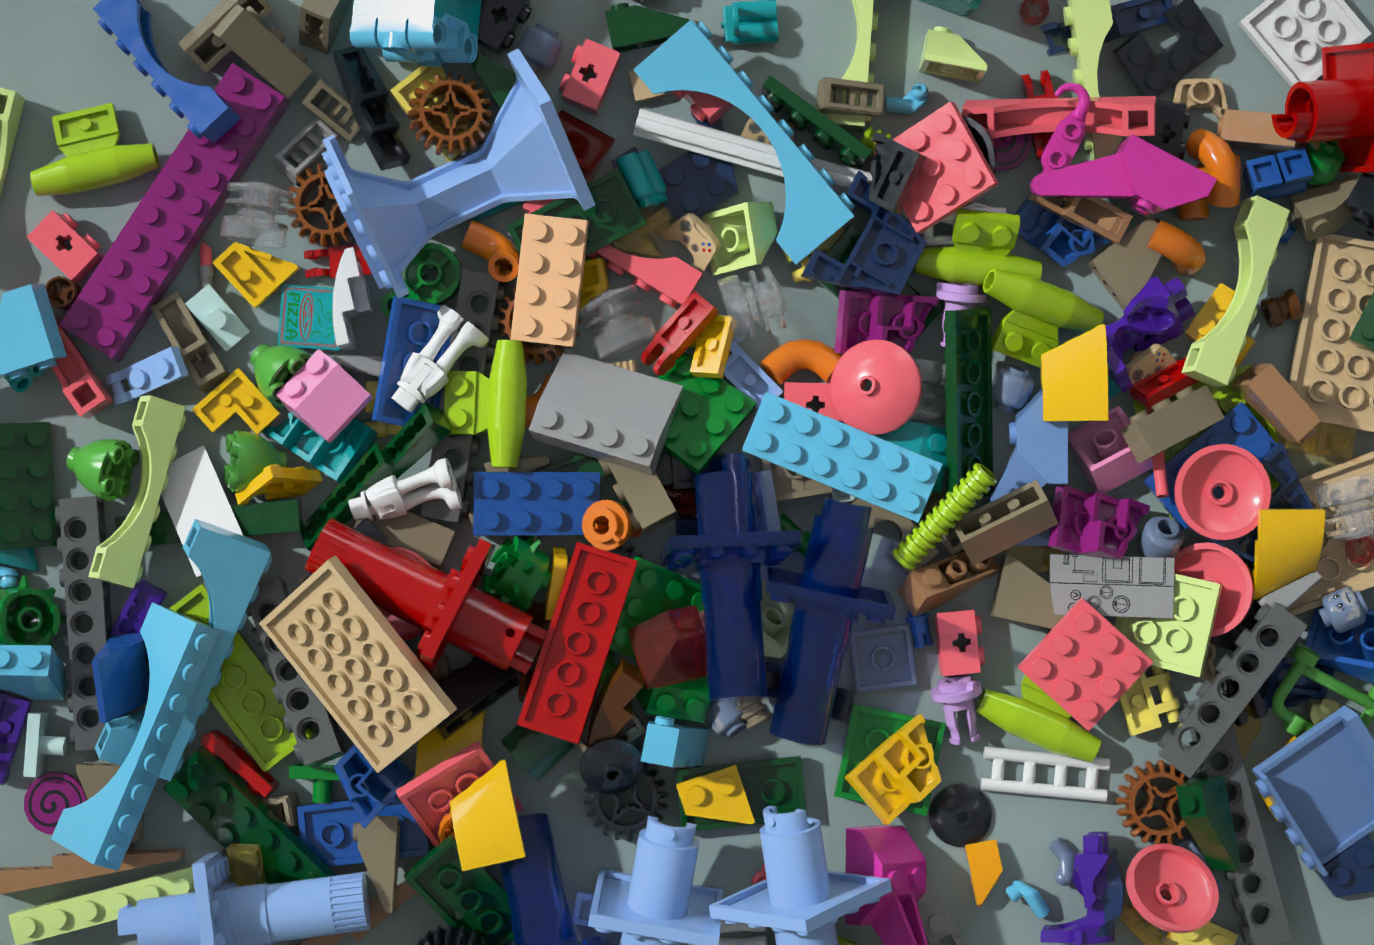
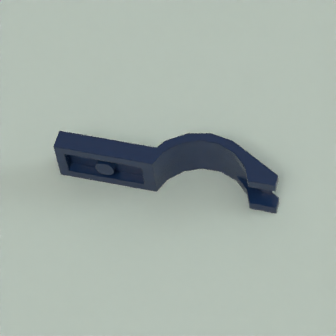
(1127, 18)

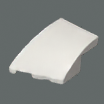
(350, 299)

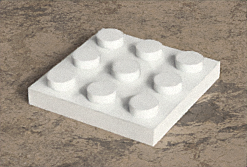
(1296, 30)

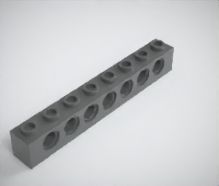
(472, 285)
(97, 606)
(1274, 926)

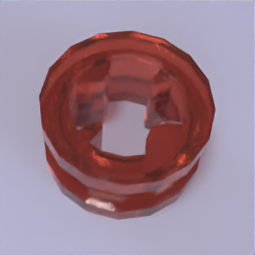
(1044, 10)
(1350, 550)

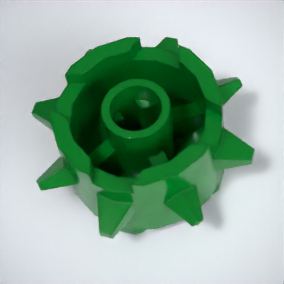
(518, 572)
(40, 613)

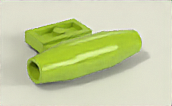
(92, 154)
(980, 244)
(1035, 314)
(492, 403)
(1038, 721)

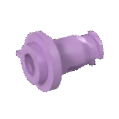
(958, 297)
(957, 694)

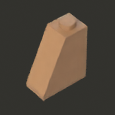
(1253, 132)
(1277, 402)

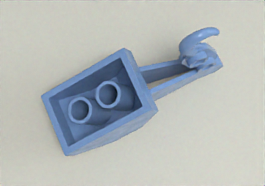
(1037, 455)

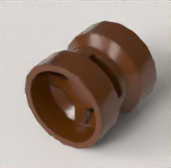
(58, 291)
(1282, 308)

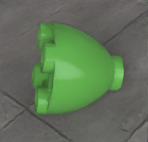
(275, 367)
(248, 458)
(104, 467)

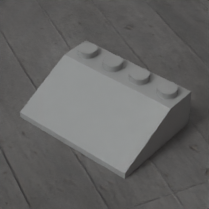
(606, 412)

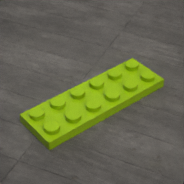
(246, 693)

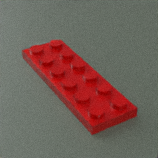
(577, 643)

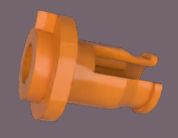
(608, 525)

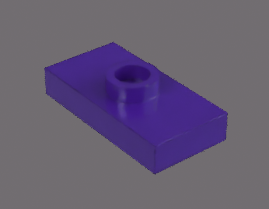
(136, 607)

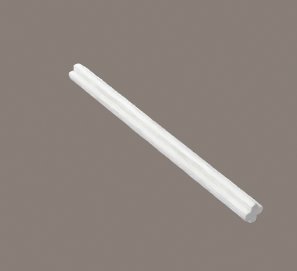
(735, 148)

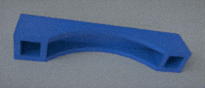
(204, 107)

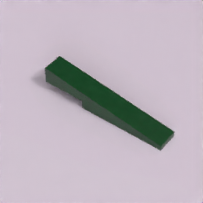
(409, 445)
(252, 519)

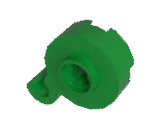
(434, 292)

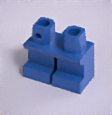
(1279, 175)

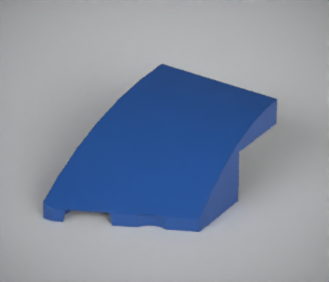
(1055, 236)
(366, 788)

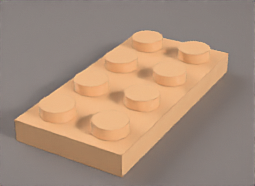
(549, 280)

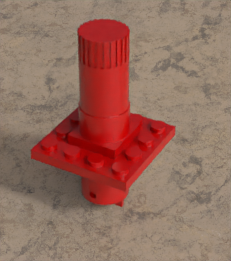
(1336, 107)
(437, 603)

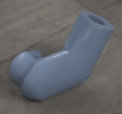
(1066, 857)

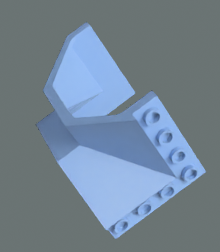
(520, 160)

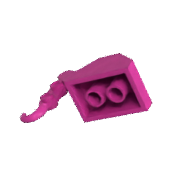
(1136, 171)
(890, 854)

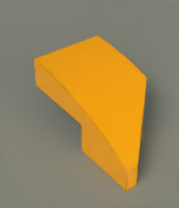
(984, 868)

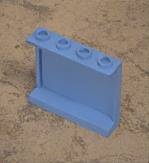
(1323, 787)

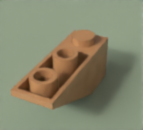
(942, 581)

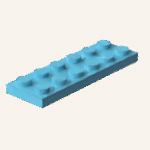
(842, 457)

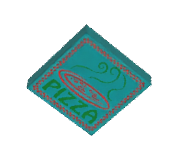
(307, 318)

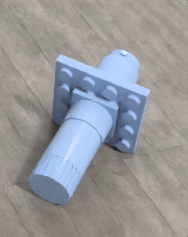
(799, 893)
(658, 898)
(251, 913)

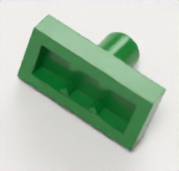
(322, 779)

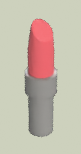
(206, 268)

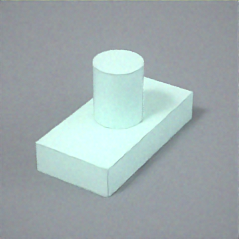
(217, 317)
(40, 744)

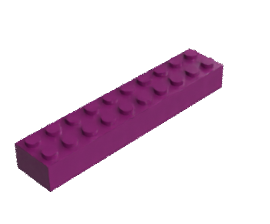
(172, 219)

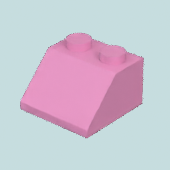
(323, 396)
(1105, 453)

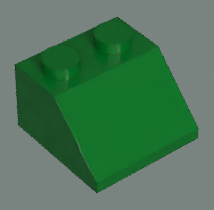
(680, 700)

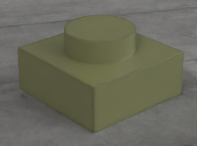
(1321, 709)

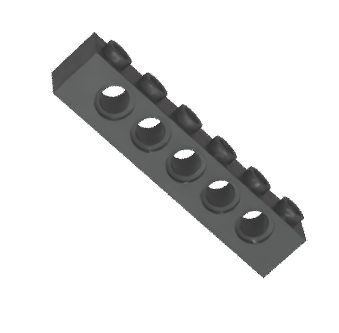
(328, 743)
(1189, 758)

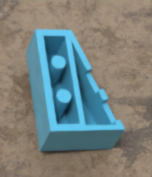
(674, 743)

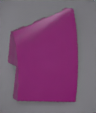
(880, 317)
(1094, 523)

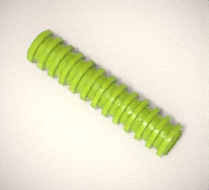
(944, 516)

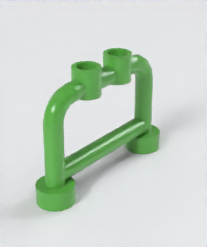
(1305, 665)

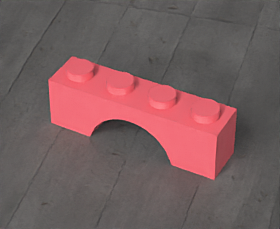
(79, 380)

